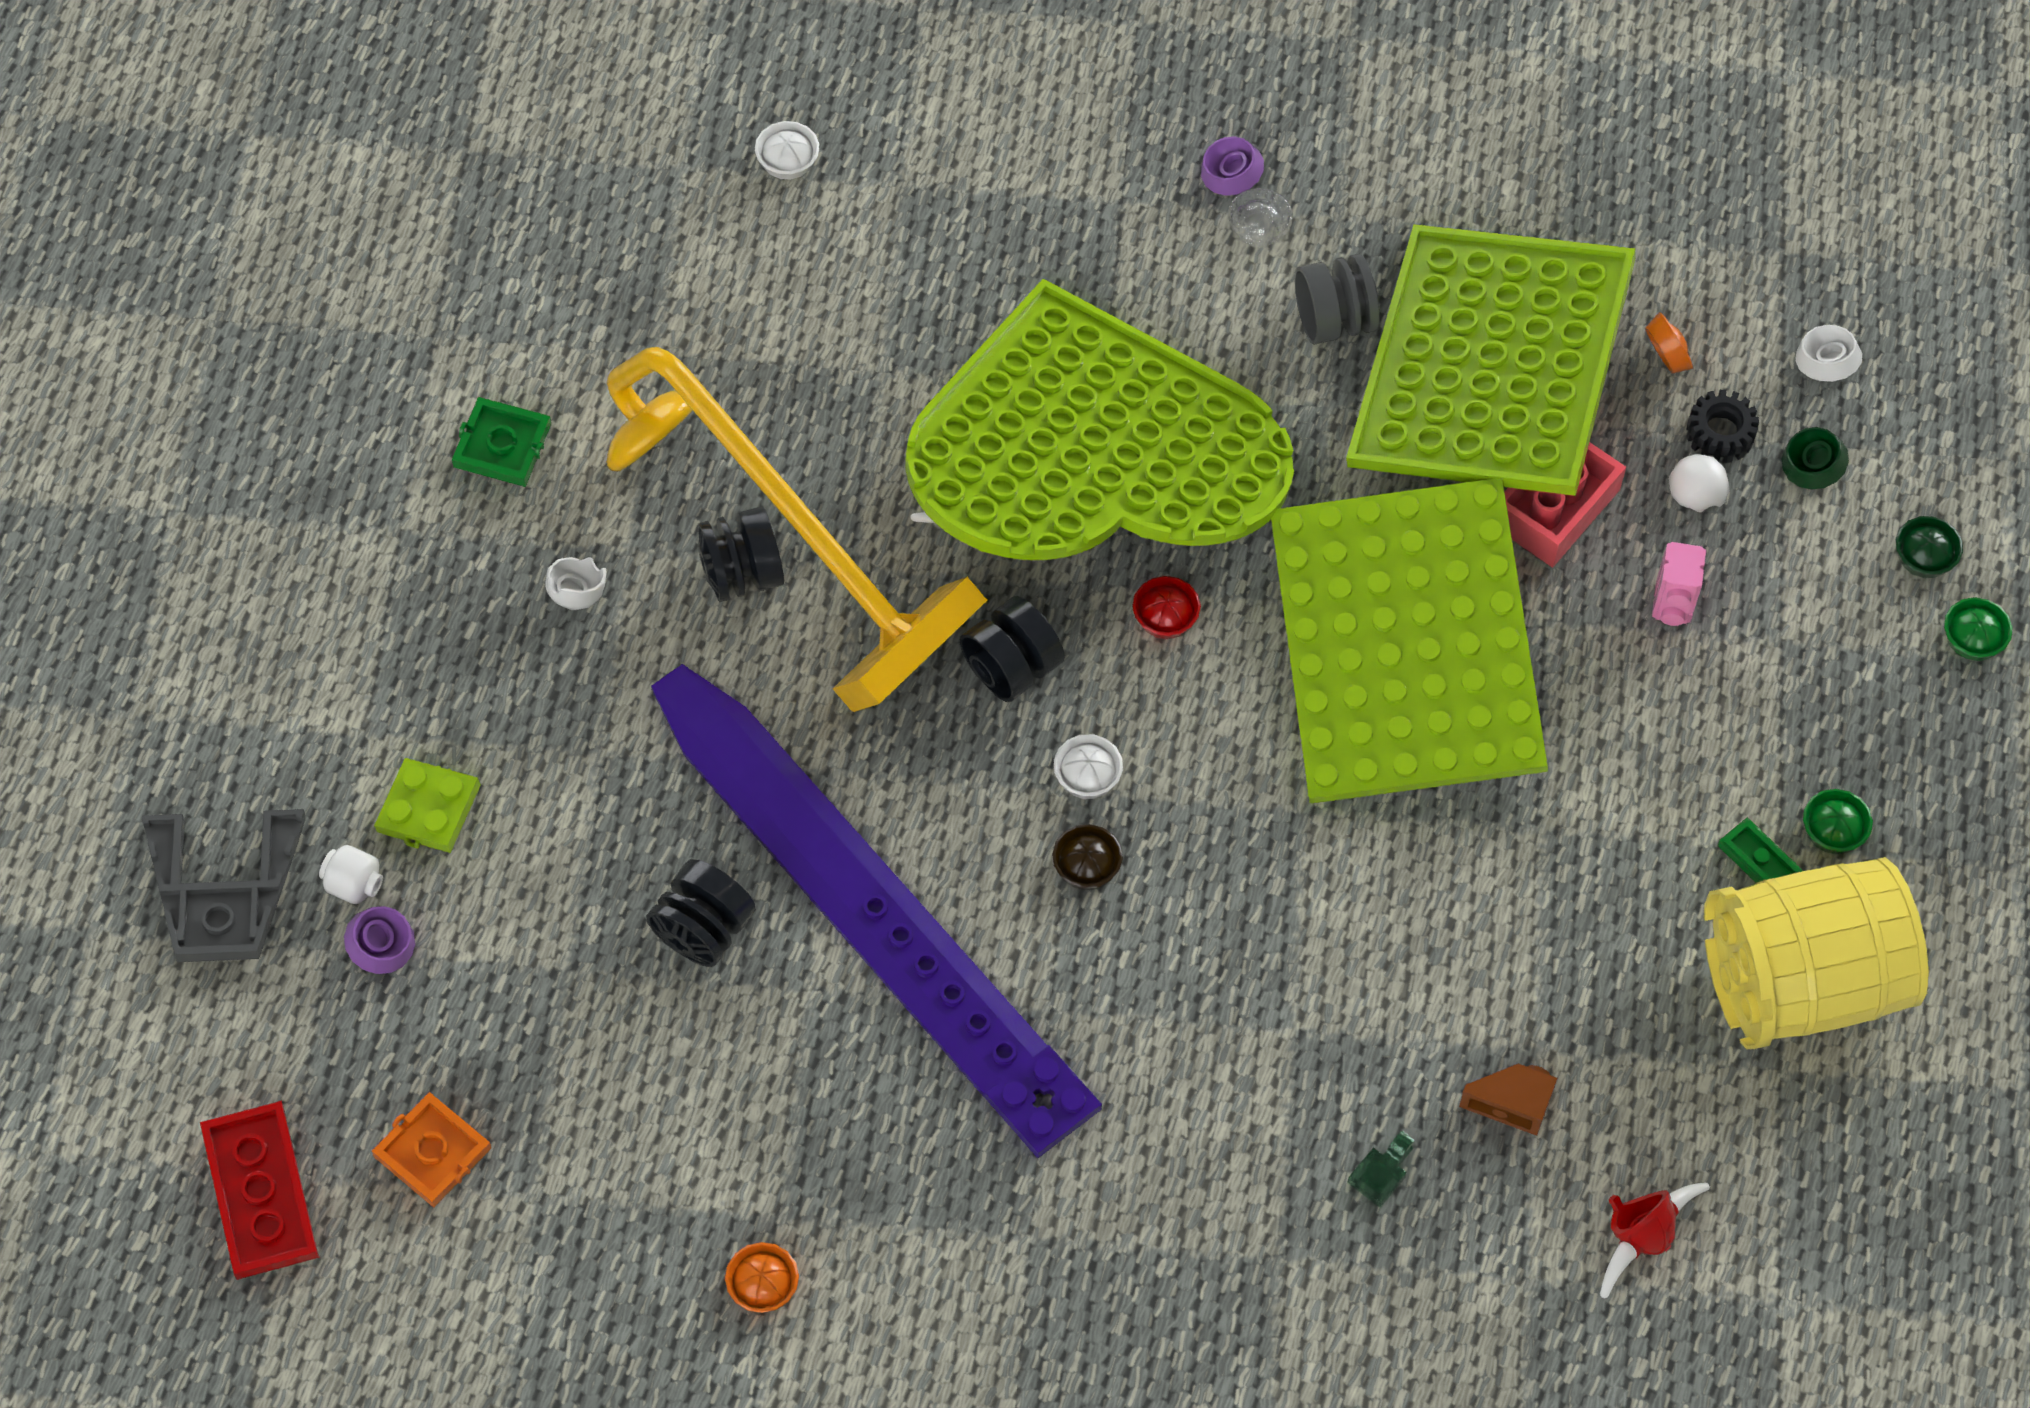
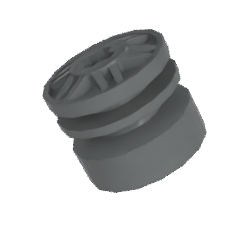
(1345, 297)

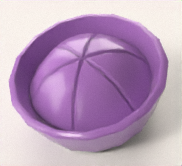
(1231, 166)
(368, 934)

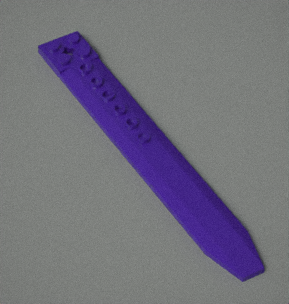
(875, 912)

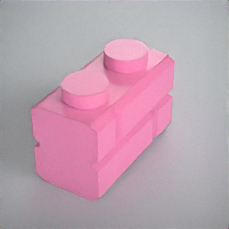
(1678, 583)

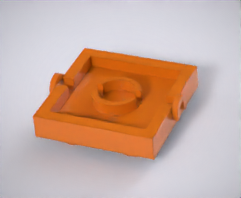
(431, 1149)

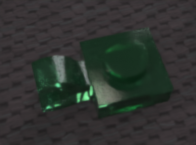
(1380, 1173)

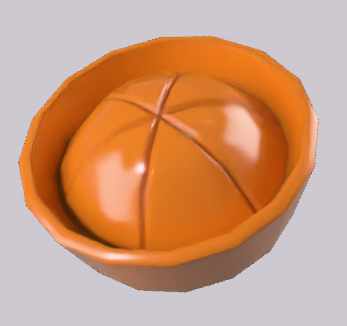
(1669, 344)
(761, 1277)

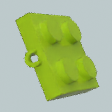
(427, 805)

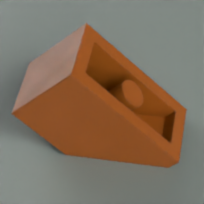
(1512, 1096)

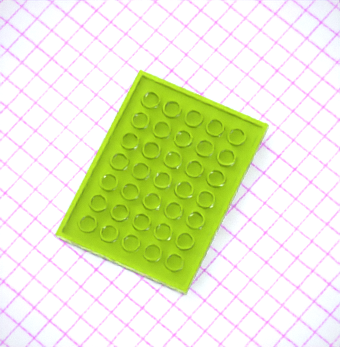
(1492, 359)
(1407, 641)

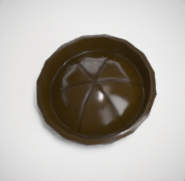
(1087, 856)

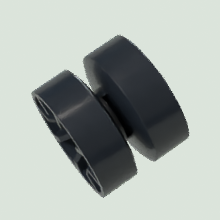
(1012, 648)

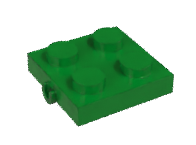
(501, 441)

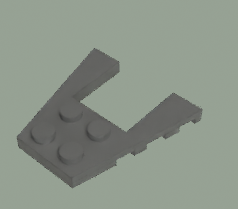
(221, 917)

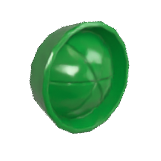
(1977, 628)
(1837, 821)

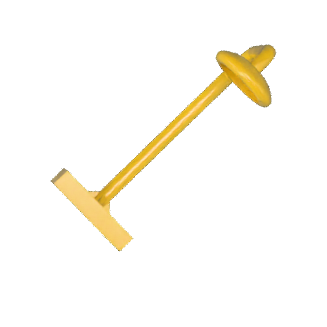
(904, 637)

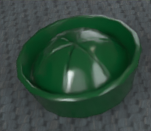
(1824, 465)
(1928, 546)

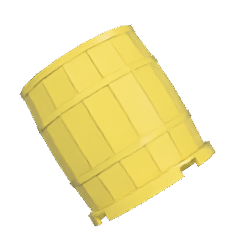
(1816, 950)

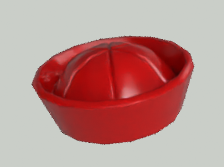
(1166, 606)

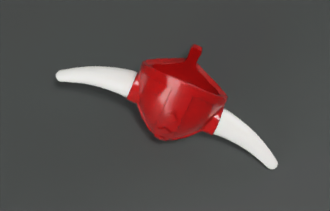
(1645, 1227)

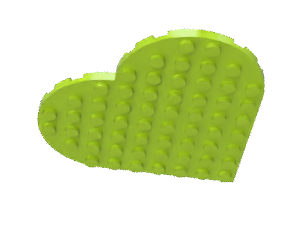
(1092, 429)

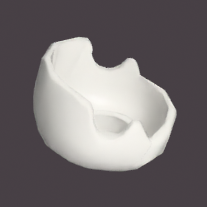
(1699, 482)
(575, 582)

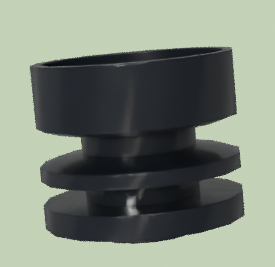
(740, 554)
(701, 912)

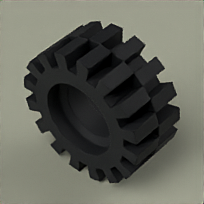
(1727, 408)

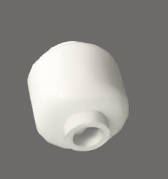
(350, 874)

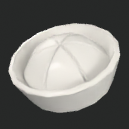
(787, 149)
(1843, 354)
(1088, 766)

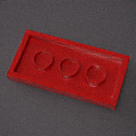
(259, 1190)

